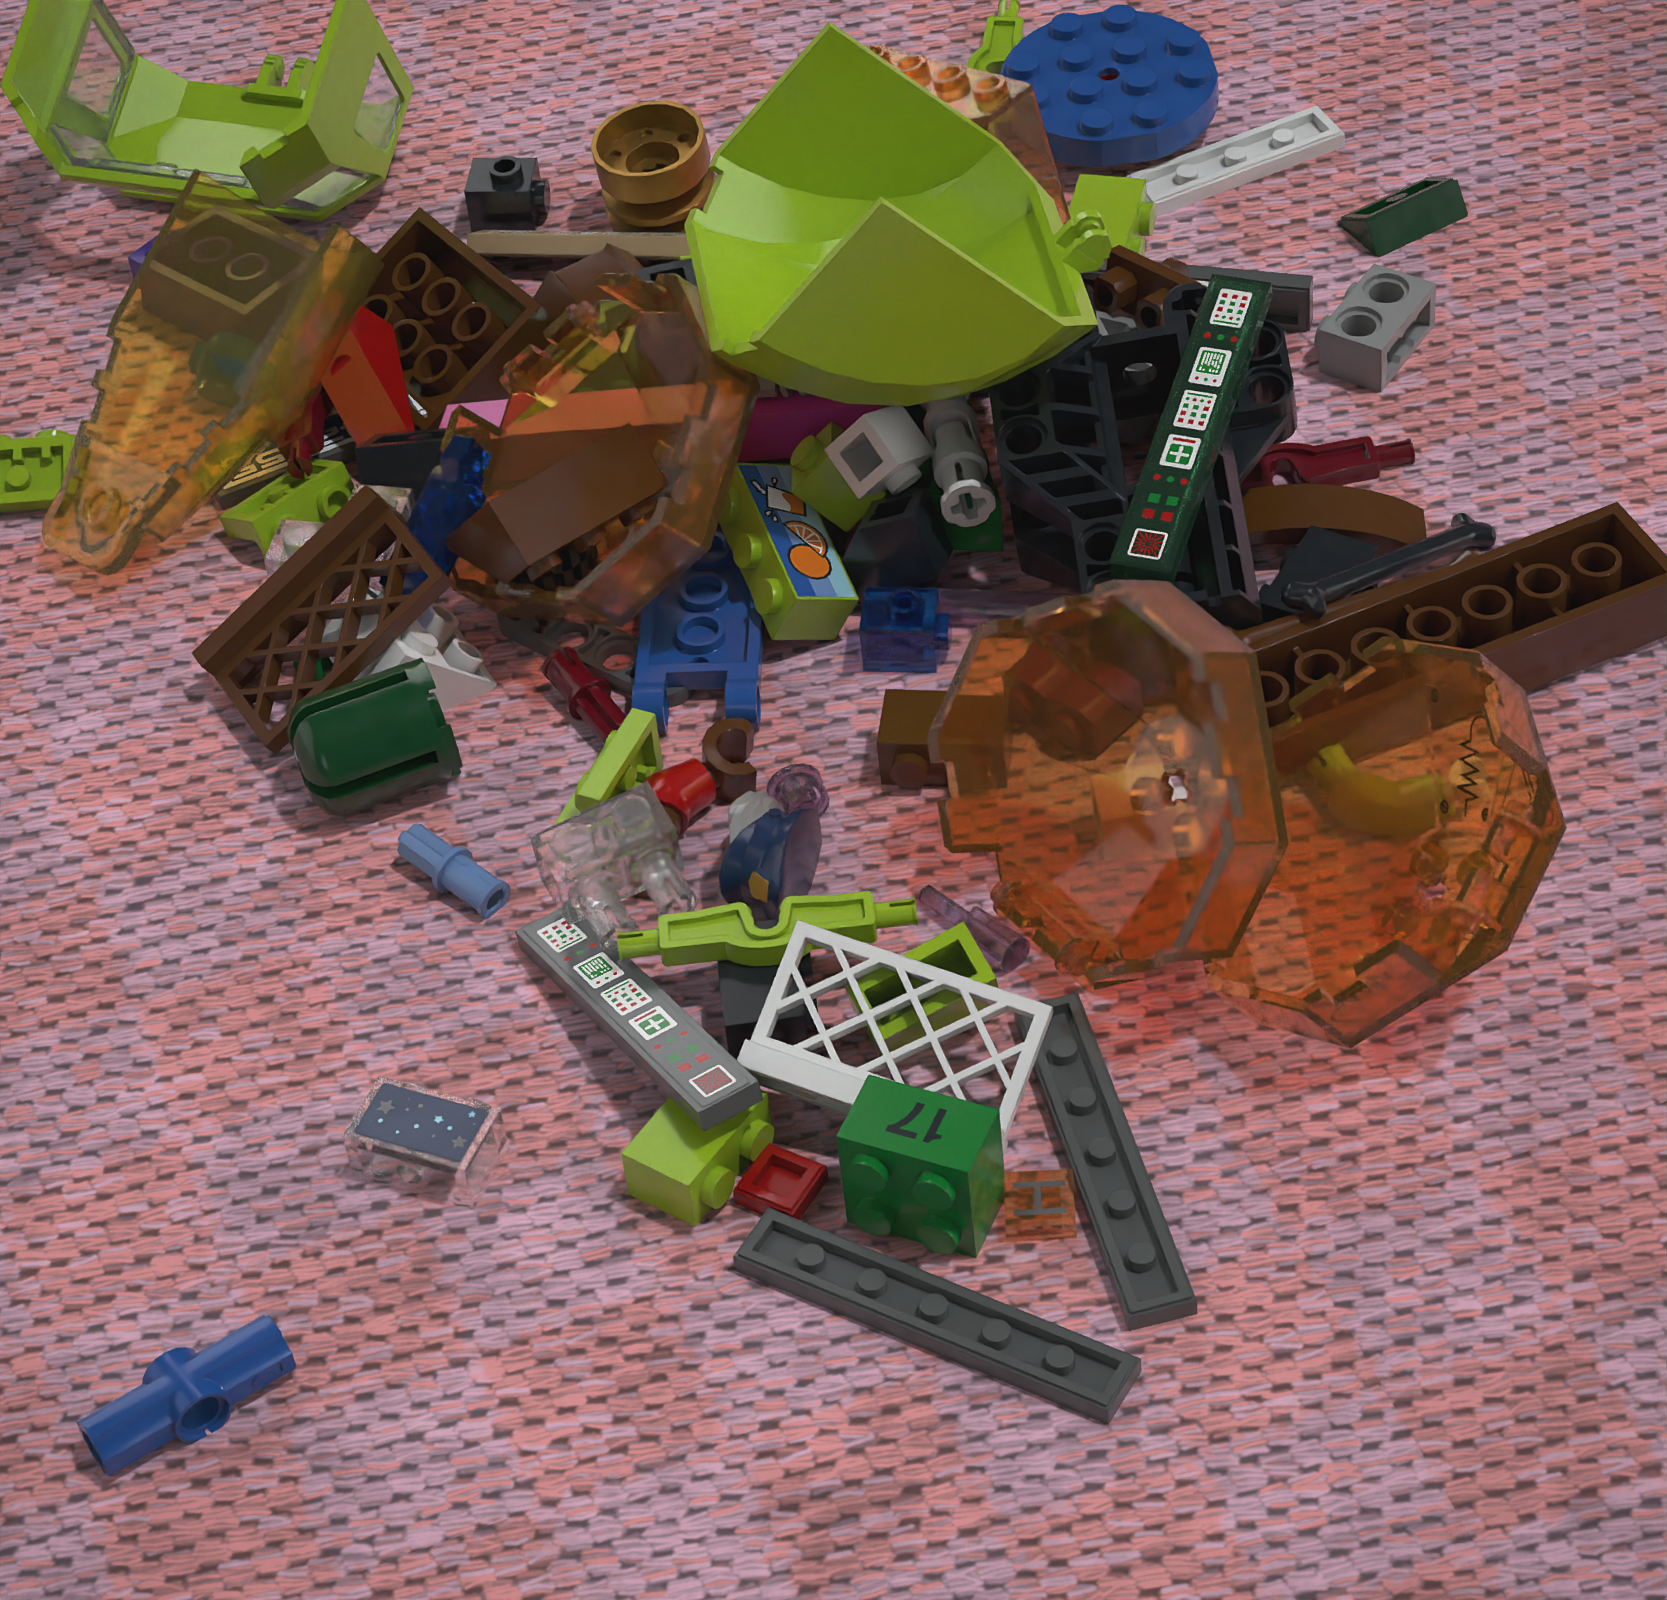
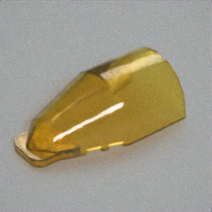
(203, 369)

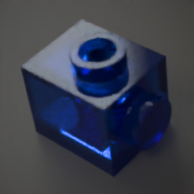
(903, 630)

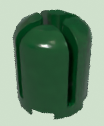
(373, 739)

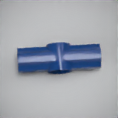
(186, 1394)

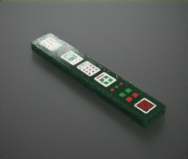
(1191, 430)

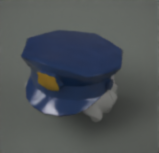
(769, 853)

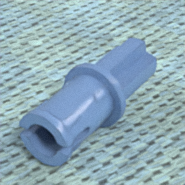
(453, 870)

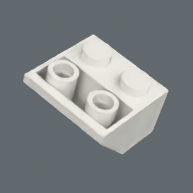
(435, 638)

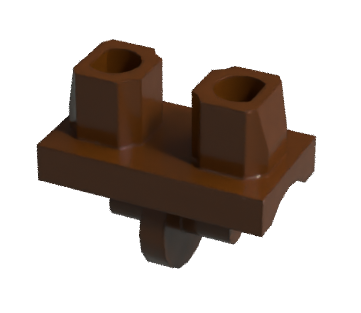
(1138, 285)

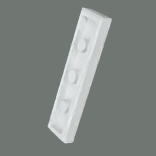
(1240, 159)

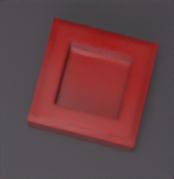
(780, 1182)

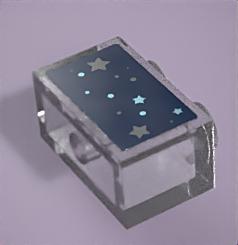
(426, 1142)

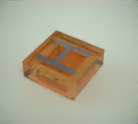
(1039, 1205)

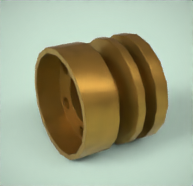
(652, 166)

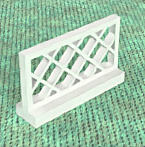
(835, 1084)

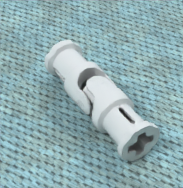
(958, 460)

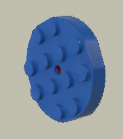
(1117, 85)

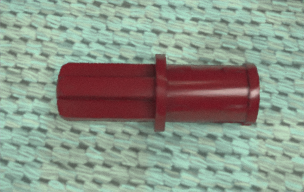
(584, 693)

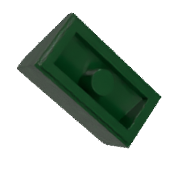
(1406, 215)

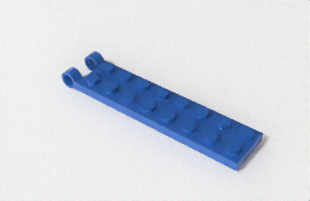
(702, 637)

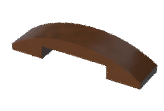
(1288, 510)

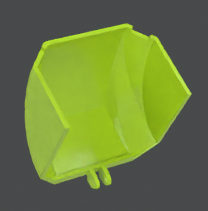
(882, 241)

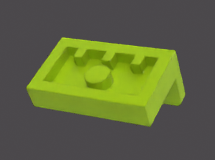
(33, 469)
(288, 498)
(622, 764)

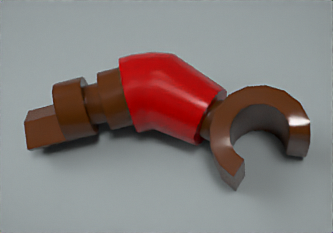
(695, 784)

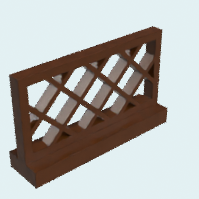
(302, 596)

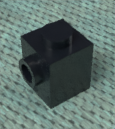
(506, 194)

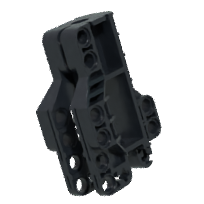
(1067, 465)

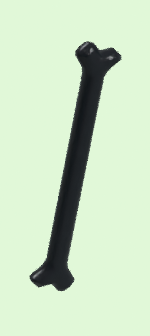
(1314, 596)

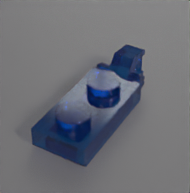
(446, 503)

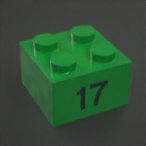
(921, 1166)

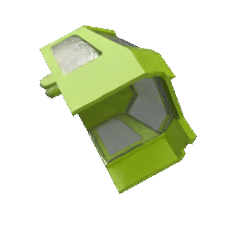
(144, 129)

